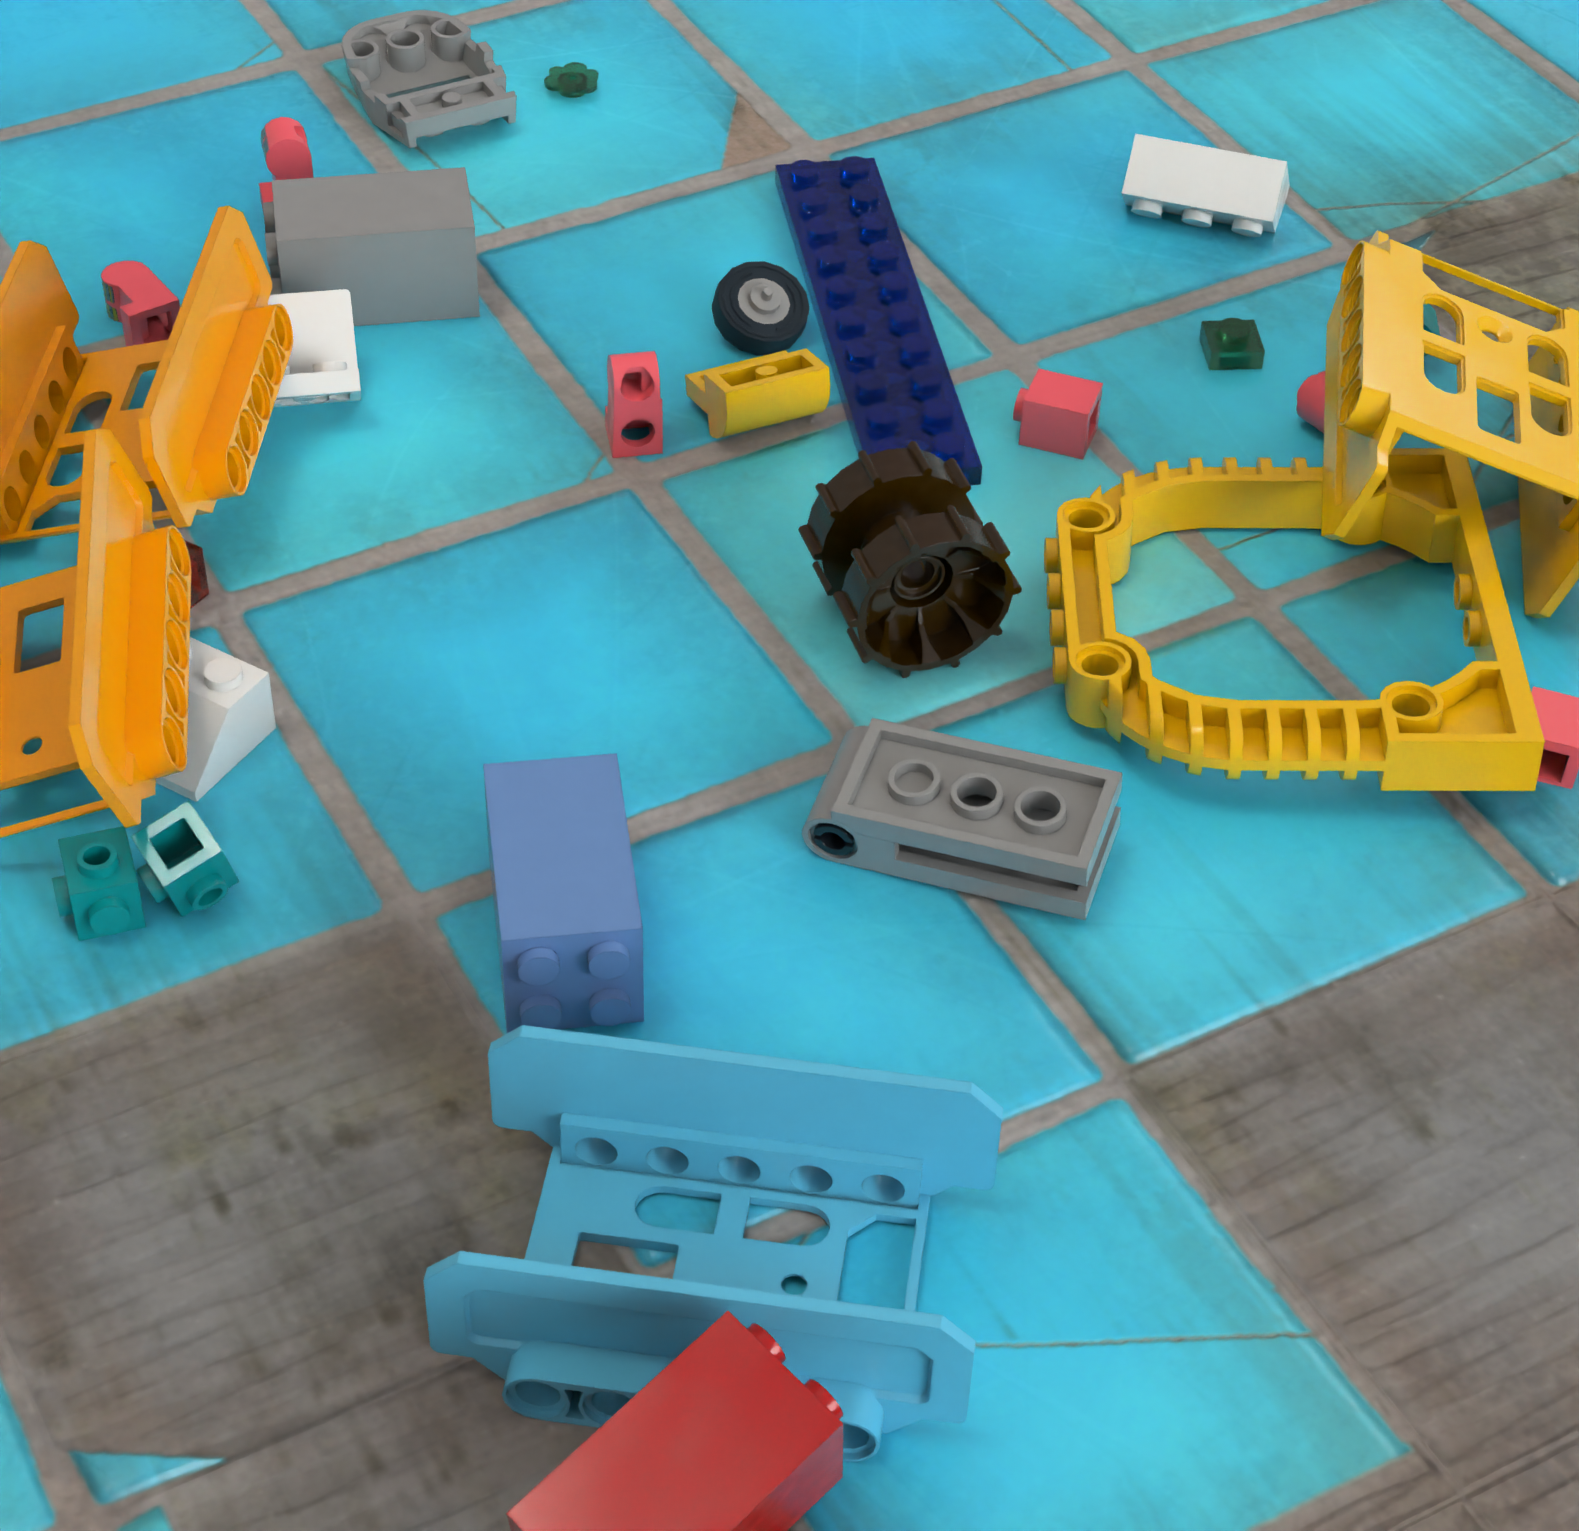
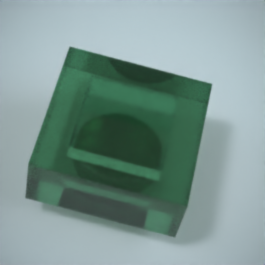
(1231, 344)

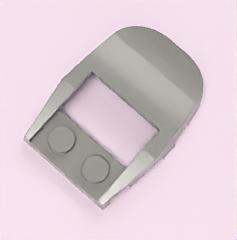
(424, 75)

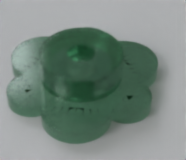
(572, 80)

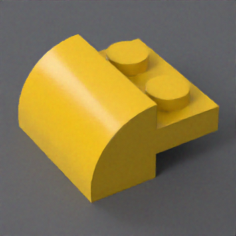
(760, 391)

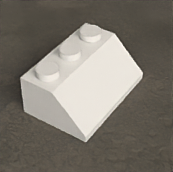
(1205, 185)
(226, 718)

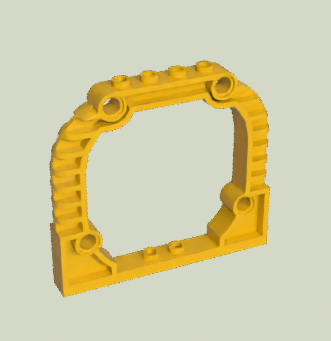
(1448, 737)

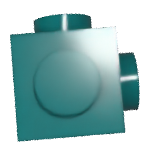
(183, 861)
(99, 884)

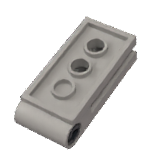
(967, 816)

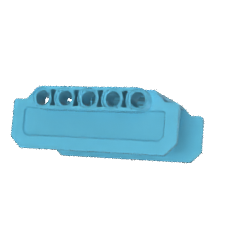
(731, 1130)

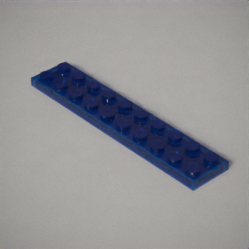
(872, 312)

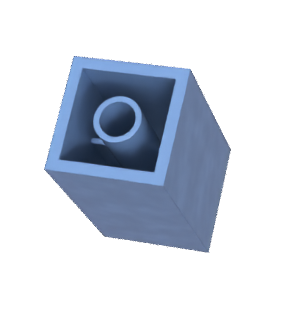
(564, 893)

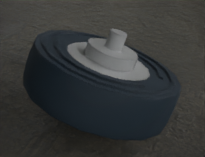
(760, 308)

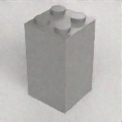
(386, 237)

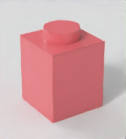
(1058, 413)
(1560, 728)

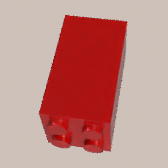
(702, 1447)

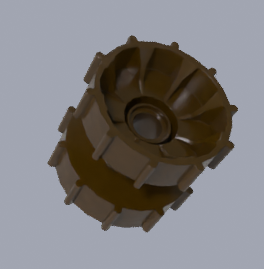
(909, 559)

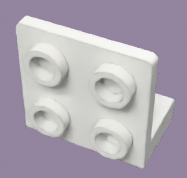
(323, 350)

